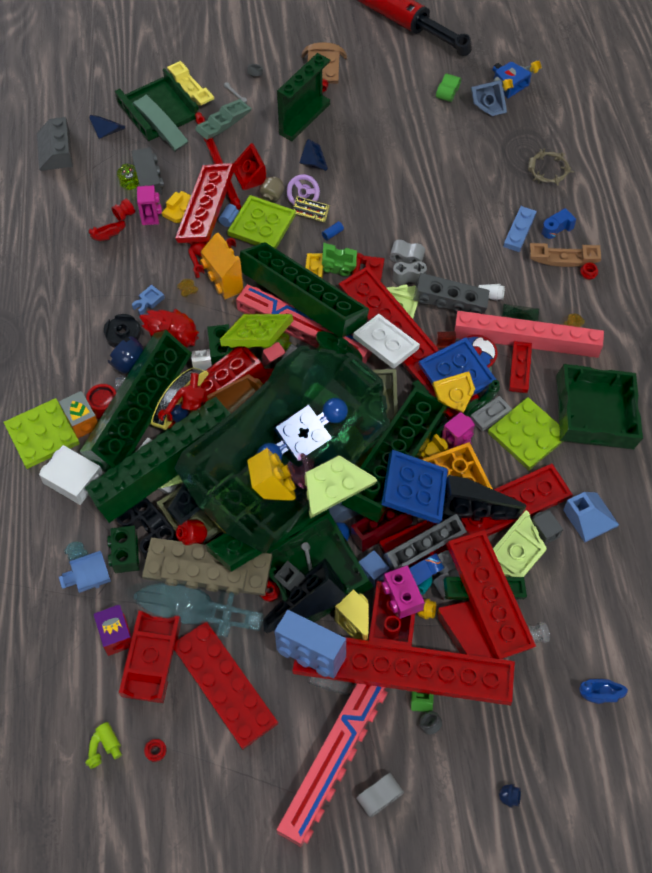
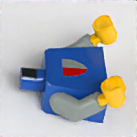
(514, 77)

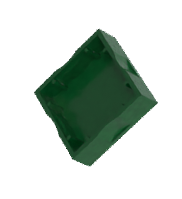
(598, 407)
(326, 543)

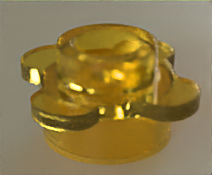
(189, 284)
(574, 318)

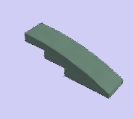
(222, 120)
(160, 122)

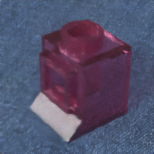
(298, 473)

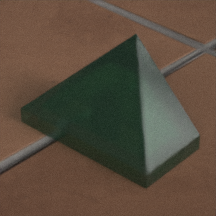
(520, 312)

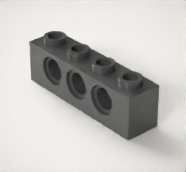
(445, 289)
(424, 543)

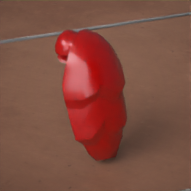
(107, 231)

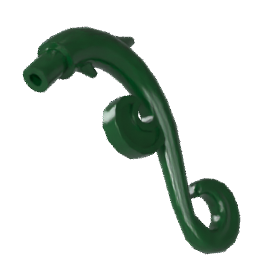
(476, 404)

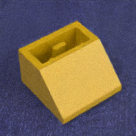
(271, 477)

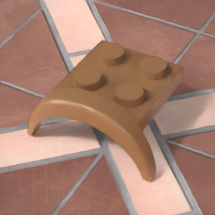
(331, 51)

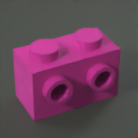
(148, 205)
(458, 431)
(403, 592)

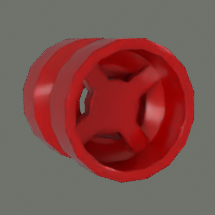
(122, 210)

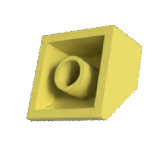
(353, 615)

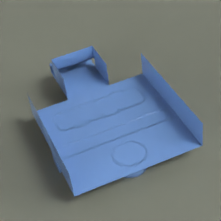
(87, 573)

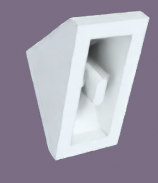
(201, 359)

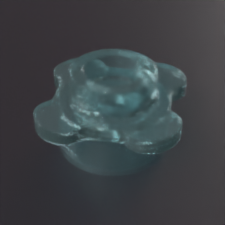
(75, 550)

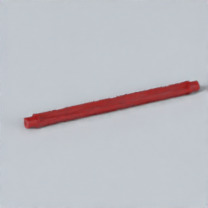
(234, 200)

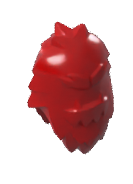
(174, 322)

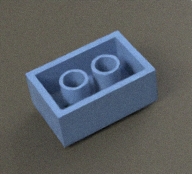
(310, 644)

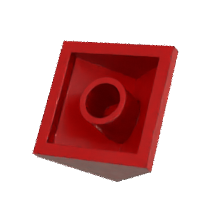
(250, 168)

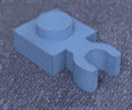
(148, 298)

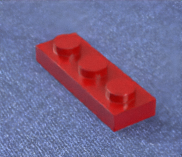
(520, 367)

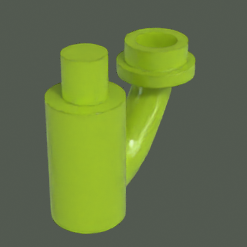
(109, 741)

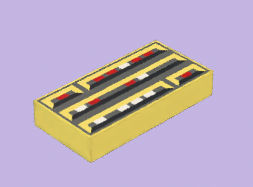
(311, 208)

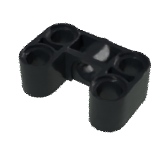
(150, 519)

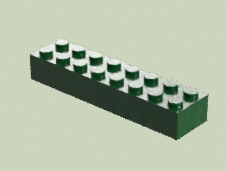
(303, 289)
(136, 401)
(407, 434)
(153, 463)

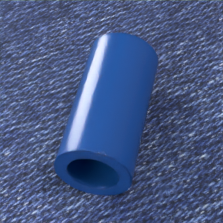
(332, 230)

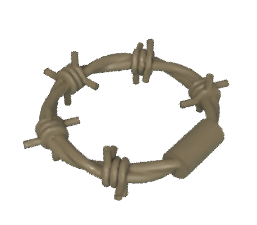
(531, 167)

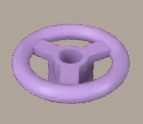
(295, 180)

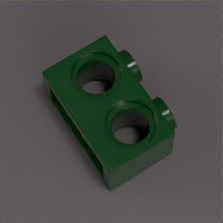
(216, 349)
(126, 549)

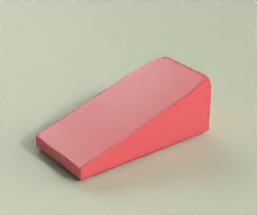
(272, 353)

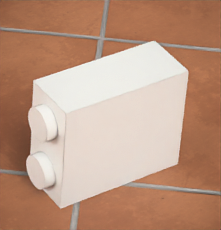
(70, 474)

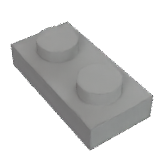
(490, 413)

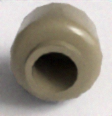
(272, 189)

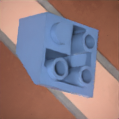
(589, 515)

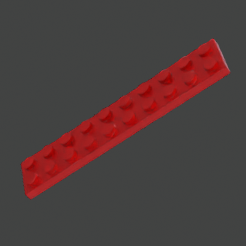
(371, 292)
(537, 490)
(423, 671)

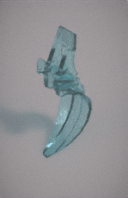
(193, 607)

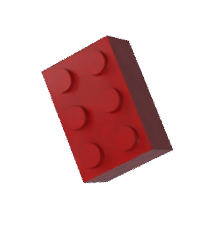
(386, 625)

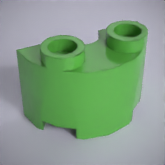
(338, 261)

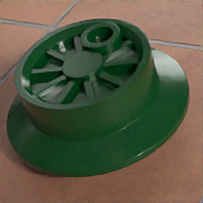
(338, 344)

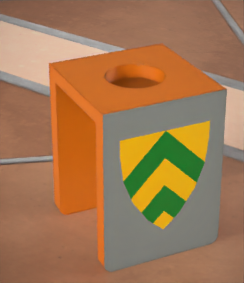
(79, 414)

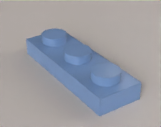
(520, 229)

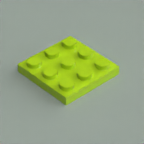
(261, 222)
(256, 330)
(41, 432)
(527, 433)

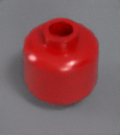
(191, 532)

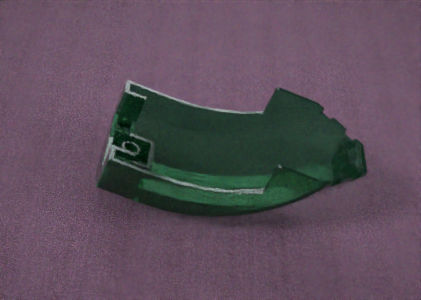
(217, 463)

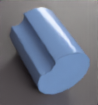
(228, 215)

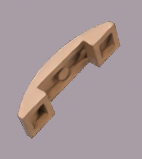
(565, 257)

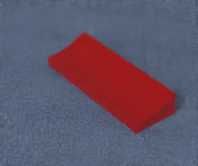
(231, 368)

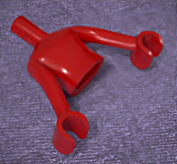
(196, 248)
(191, 396)

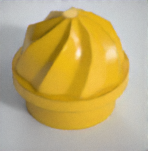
(429, 609)

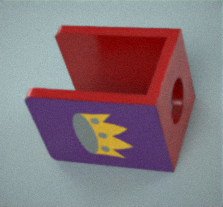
(113, 630)

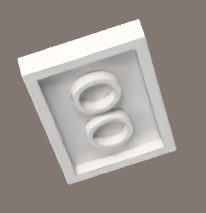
(386, 341)

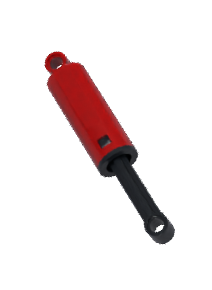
(416, 18)

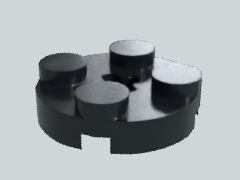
(121, 321)

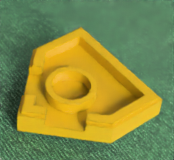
(176, 207)
(455, 391)

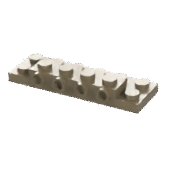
(196, 567)

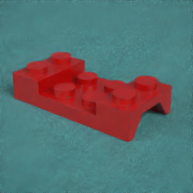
(150, 658)

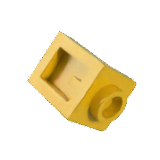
(436, 446)

